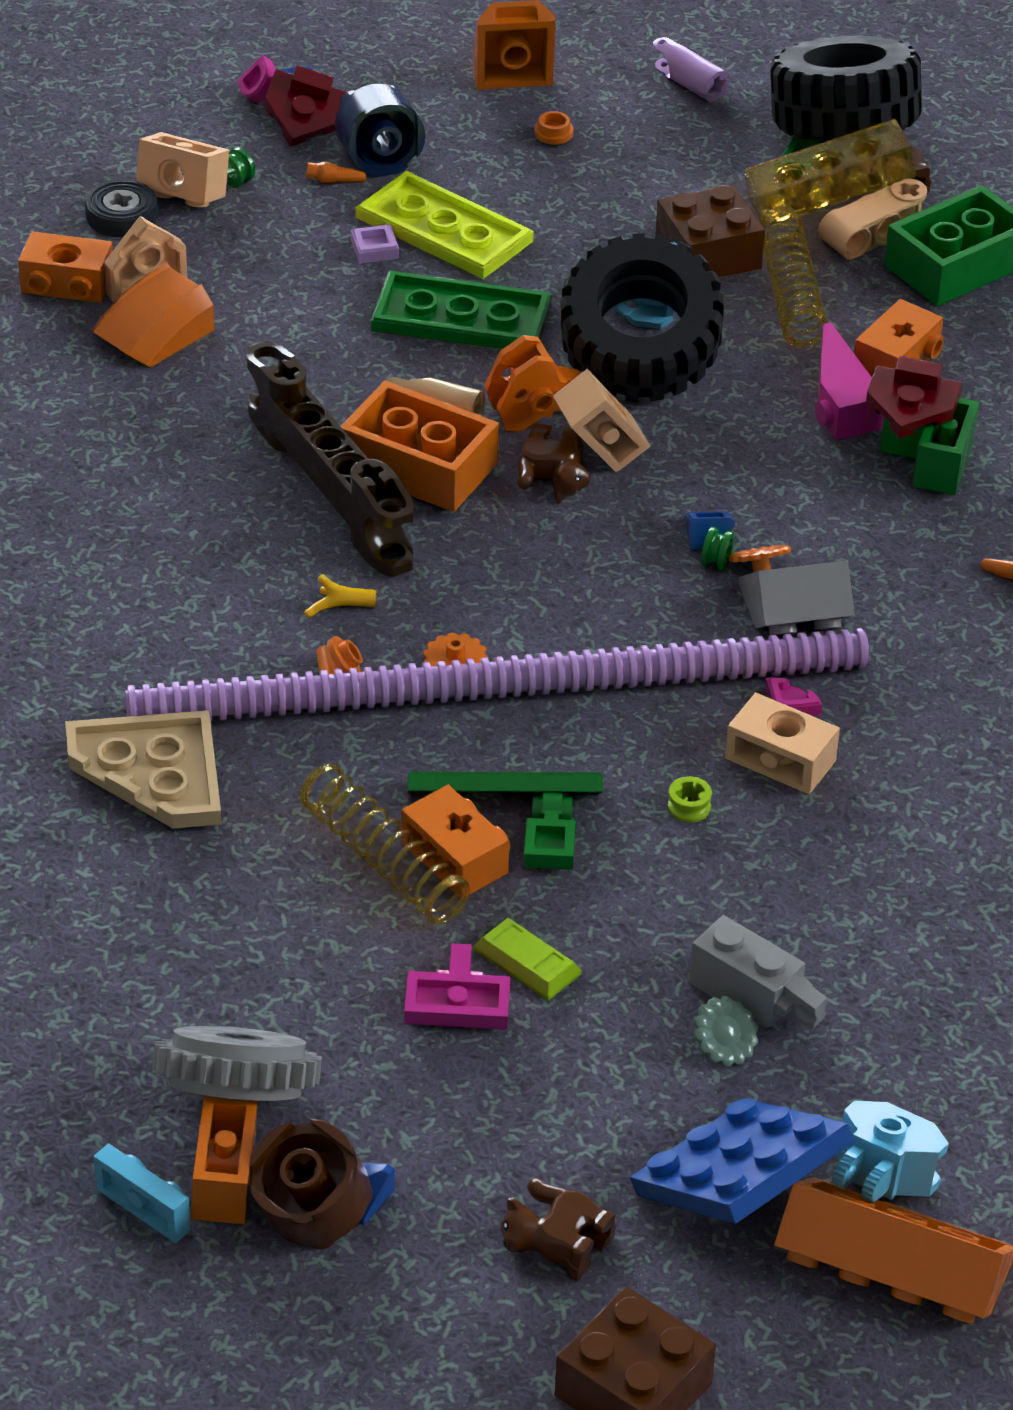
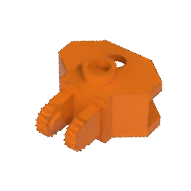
(530, 388)

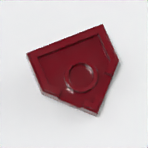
(303, 103)
(913, 395)

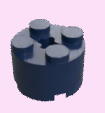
(379, 129)

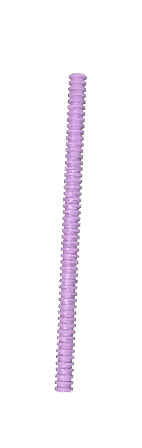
(507, 676)

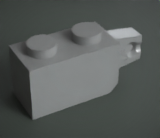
(758, 973)

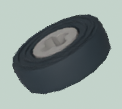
(118, 204)

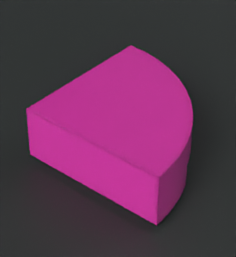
(792, 696)

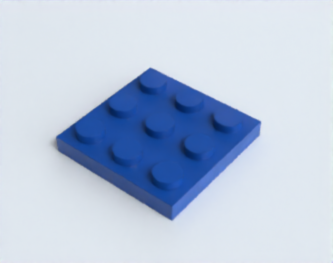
(741, 1159)

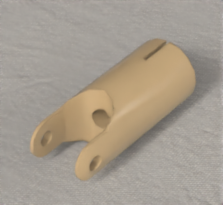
(453, 394)

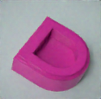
(257, 79)

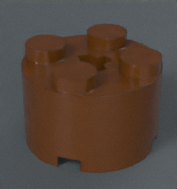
(310, 1183)

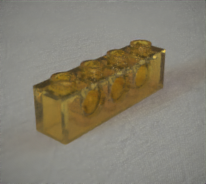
(831, 171)

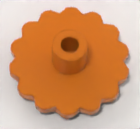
(759, 556)
(454, 648)

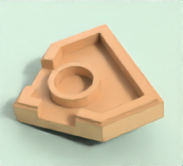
(139, 253)

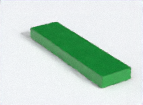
(506, 782)

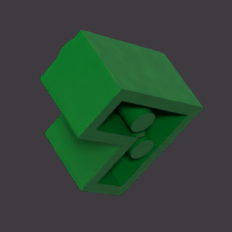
(938, 450)

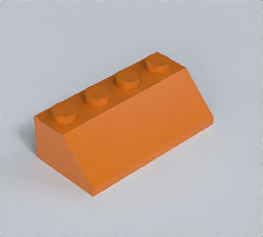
(894, 1248)

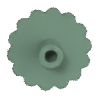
(725, 1031)

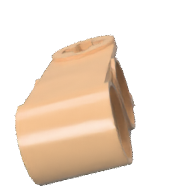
(865, 222)

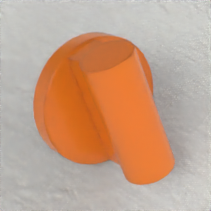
(338, 655)

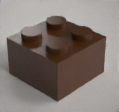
(715, 226)
(634, 1360)

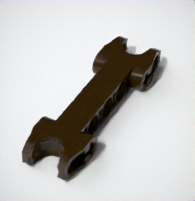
(358, 487)

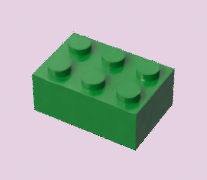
(953, 245)

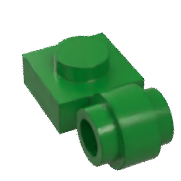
(550, 833)

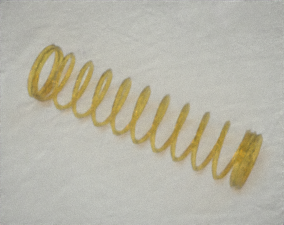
(786, 318)
(431, 898)

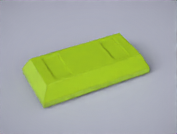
(527, 959)

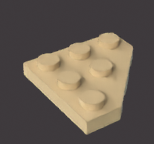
(152, 763)

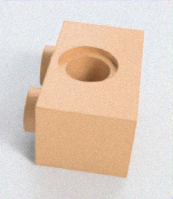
(202, 164)
(601, 420)
(782, 743)

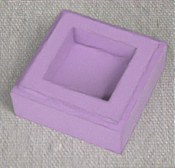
(374, 244)

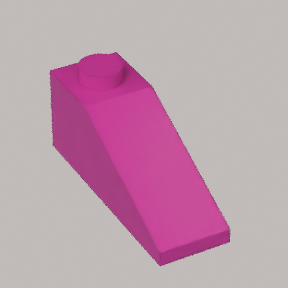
(843, 389)

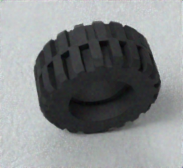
(845, 86)
(650, 271)

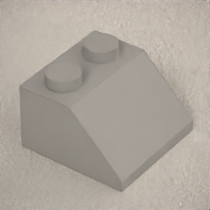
(799, 595)

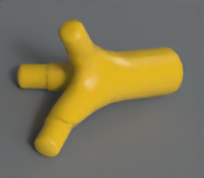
(340, 596)

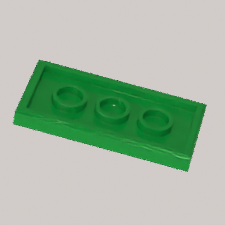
(459, 310)

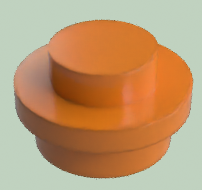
(553, 128)

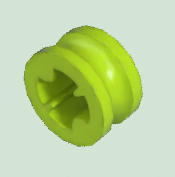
(684, 809)

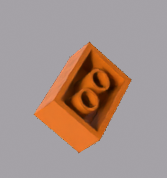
(427, 443)

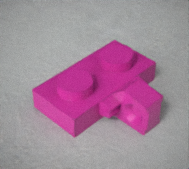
(457, 995)

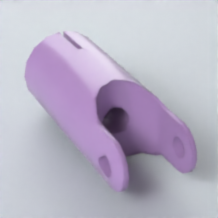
(691, 70)

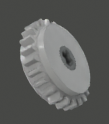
(237, 1063)

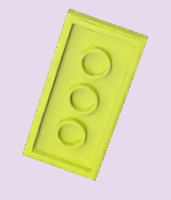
(445, 224)

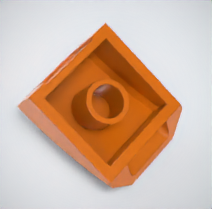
(514, 46)
(157, 316)

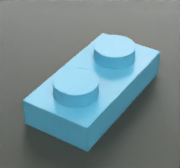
(142, 1193)

